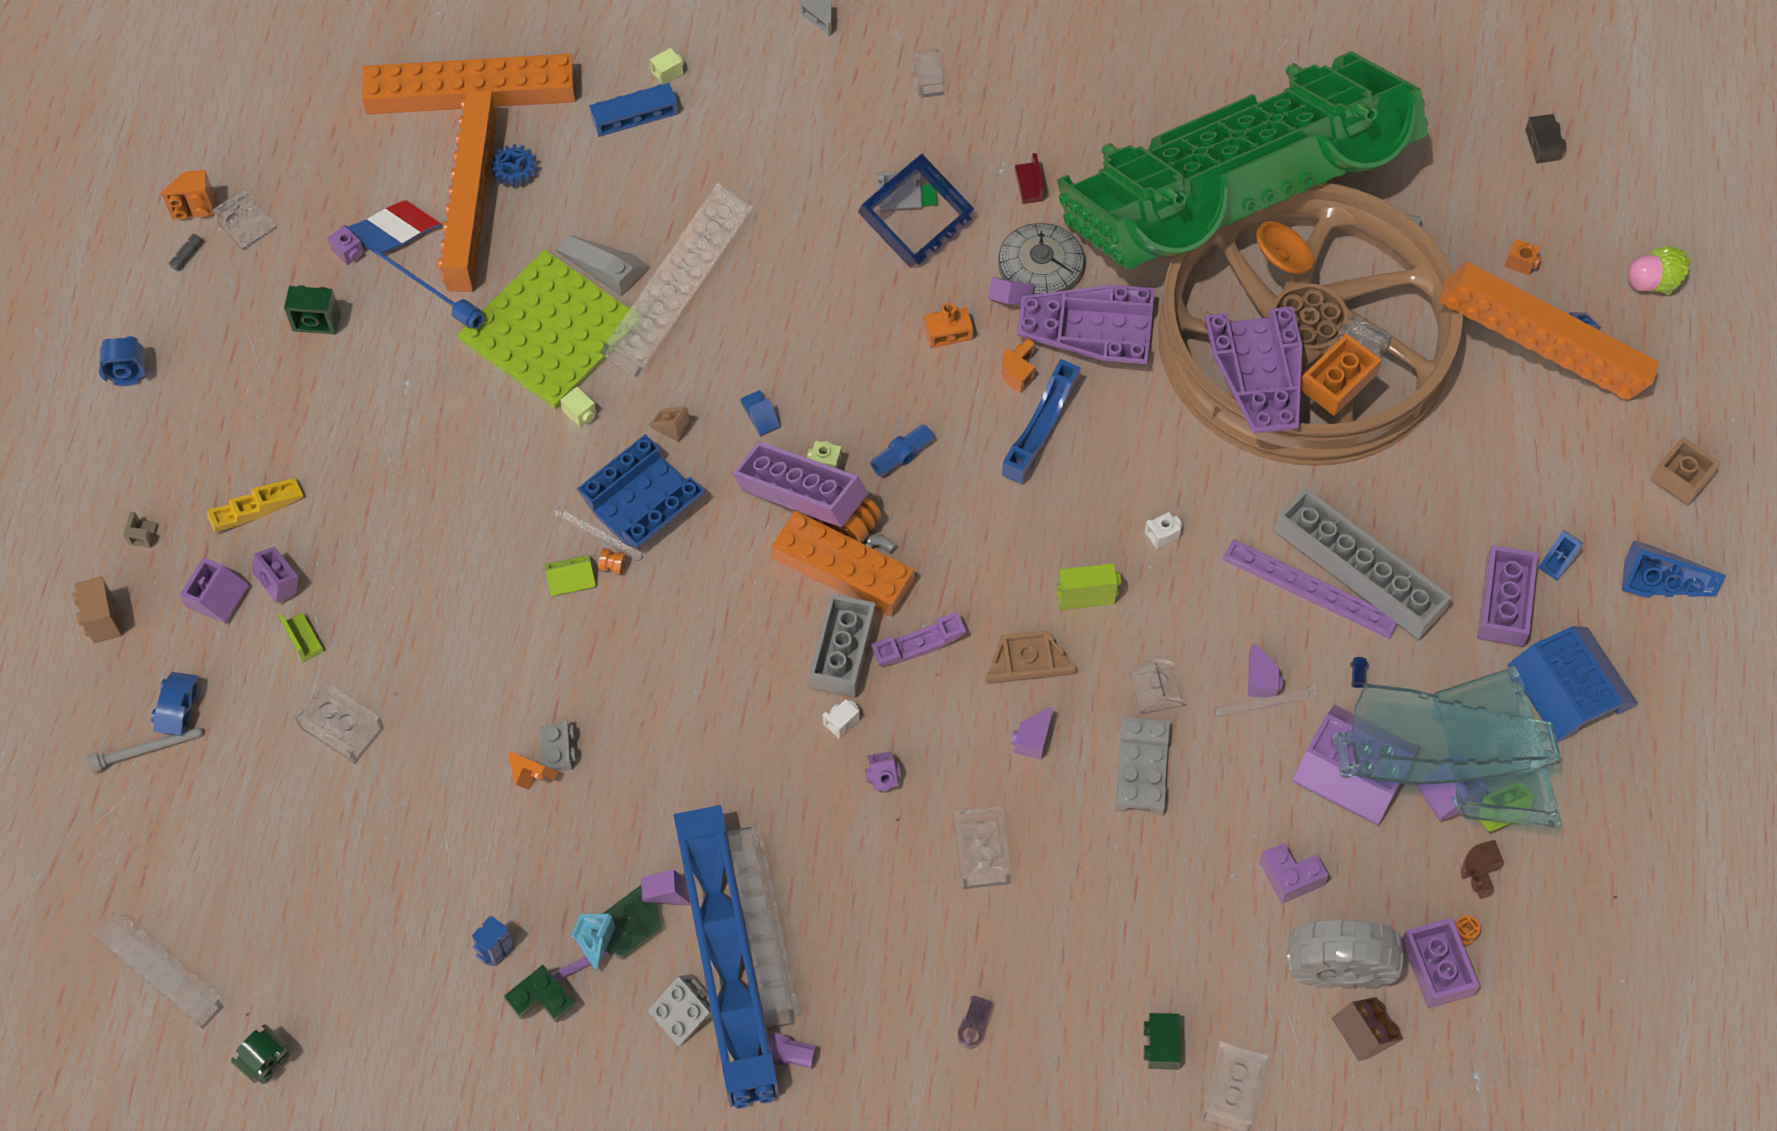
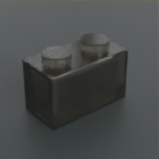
(1545, 138)

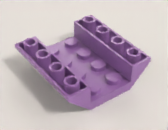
(1321, 772)

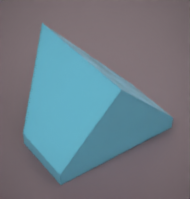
(593, 935)

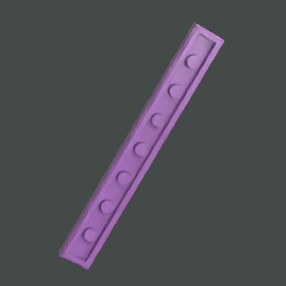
(1309, 588)

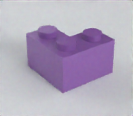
(1292, 878)

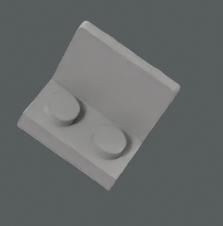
(682, 1008)

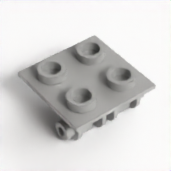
(905, 197)

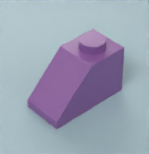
(1262, 675)
(1033, 734)

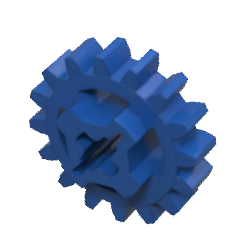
(513, 165)

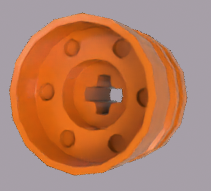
(860, 522)

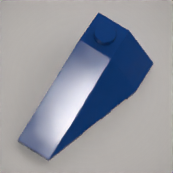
(1659, 572)

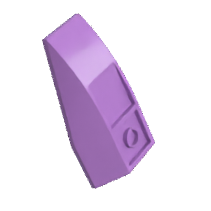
(1092, 321)
(1261, 366)

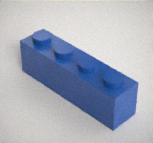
(633, 109)

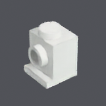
(1162, 535)
(841, 718)

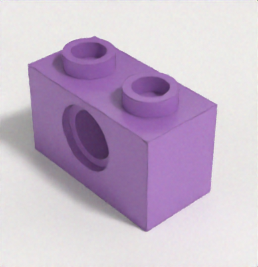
(275, 574)

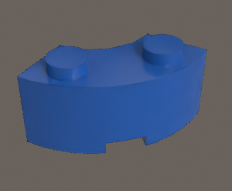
(175, 703)

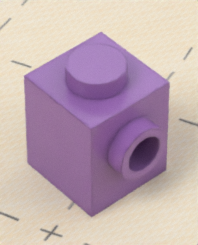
(345, 245)

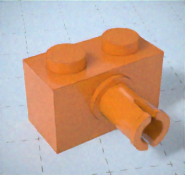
(949, 326)

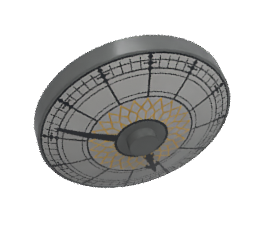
(1042, 257)

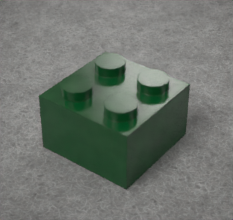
(312, 309)

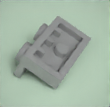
(557, 747)

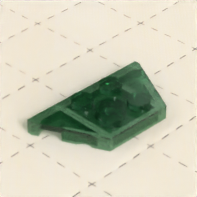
(634, 924)

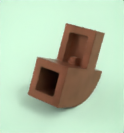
(1478, 863)

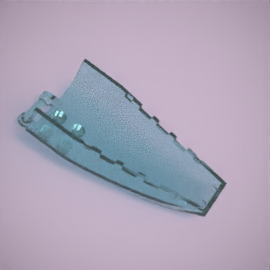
(1428, 740)

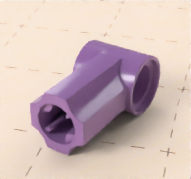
(791, 1052)

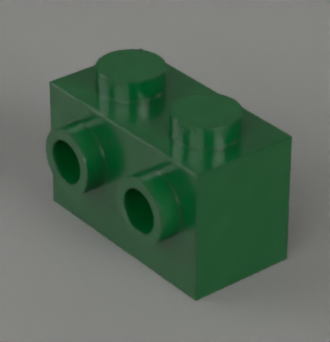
(1163, 1041)

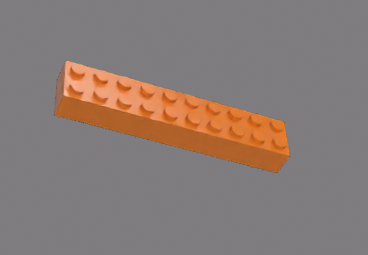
(444, 83)
(468, 191)
(1548, 331)

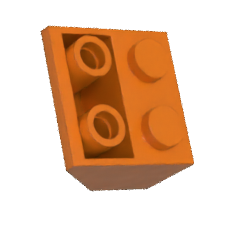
(190, 196)

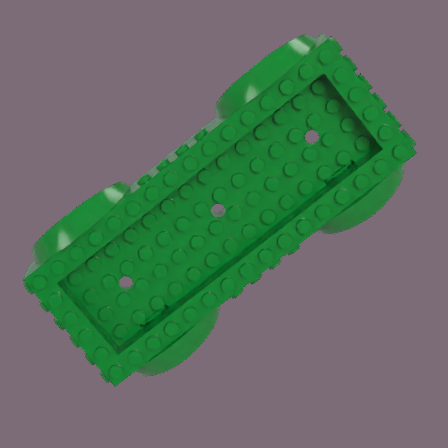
(1243, 159)

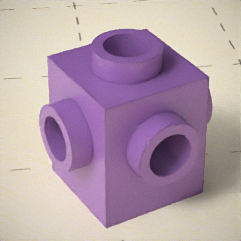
(882, 771)

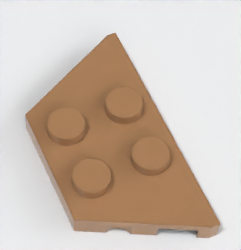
(1028, 657)

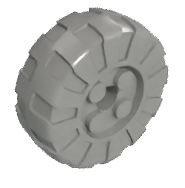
(1345, 954)

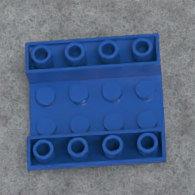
(638, 493)
(1571, 680)

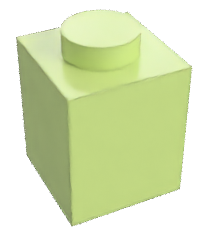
(667, 66)
(578, 407)

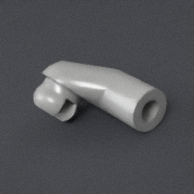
(880, 540)

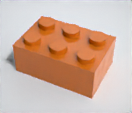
(1340, 374)

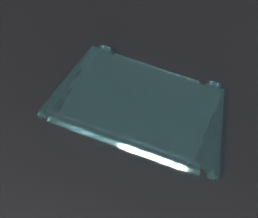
(1512, 799)

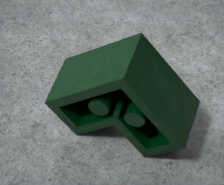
(542, 989)

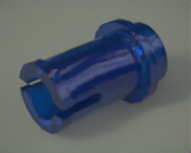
(1359, 668)

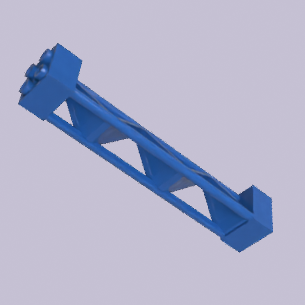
(723, 939)

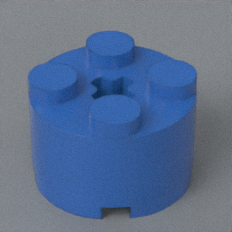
(122, 361)

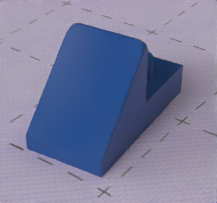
(760, 413)

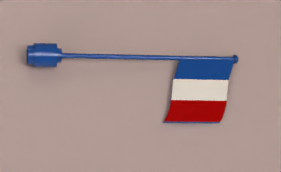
(398, 226)

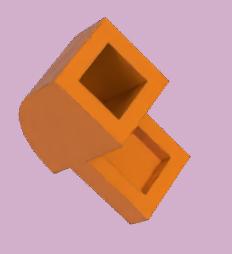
(1015, 368)

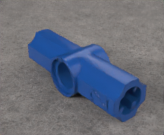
(902, 450)

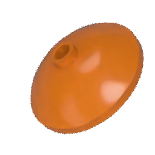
(1284, 248)

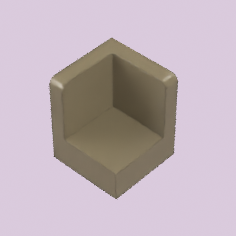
(139, 532)

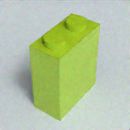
(1087, 586)

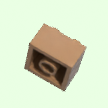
(1685, 470)
(96, 609)

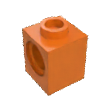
(1519, 250)

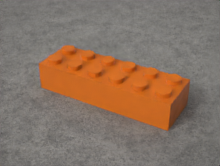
(842, 563)

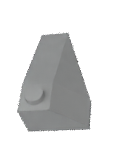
(608, 265)

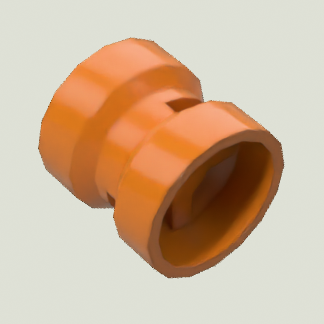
(612, 561)
(1468, 937)

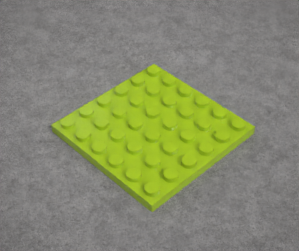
(547, 328)

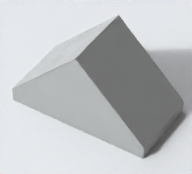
(818, 13)

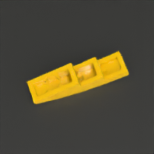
(259, 503)

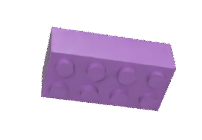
(1507, 595)

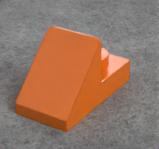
(525, 770)

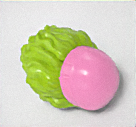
(1659, 270)

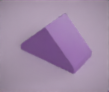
(1009, 291)
(665, 888)

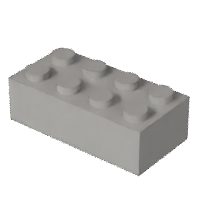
(842, 645)

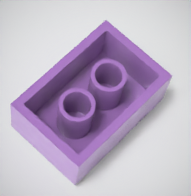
(1440, 963)

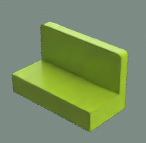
(569, 575)
(301, 636)

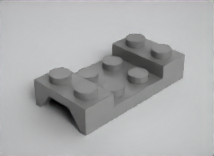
(1142, 764)

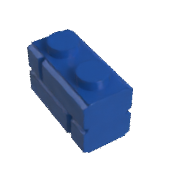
(492, 941)

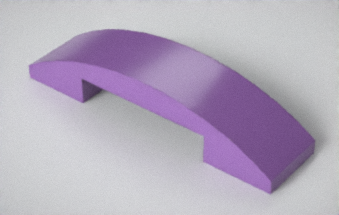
(919, 642)

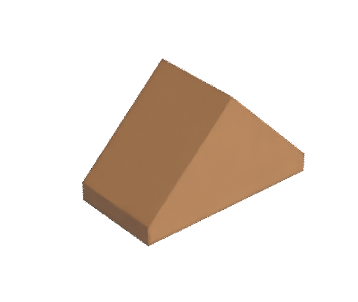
(671, 422)

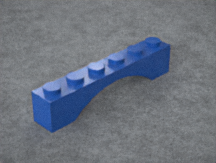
(1029, 444)

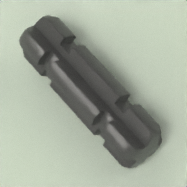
(185, 252)

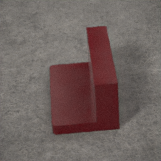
(1030, 181)

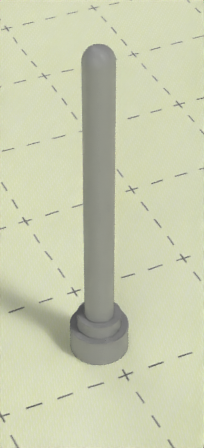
(99, 761)

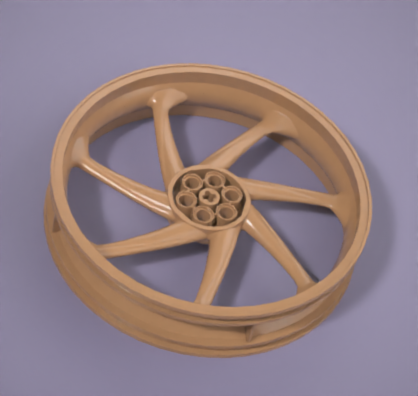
(1326, 208)

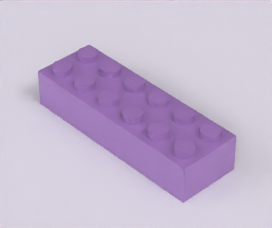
(800, 483)

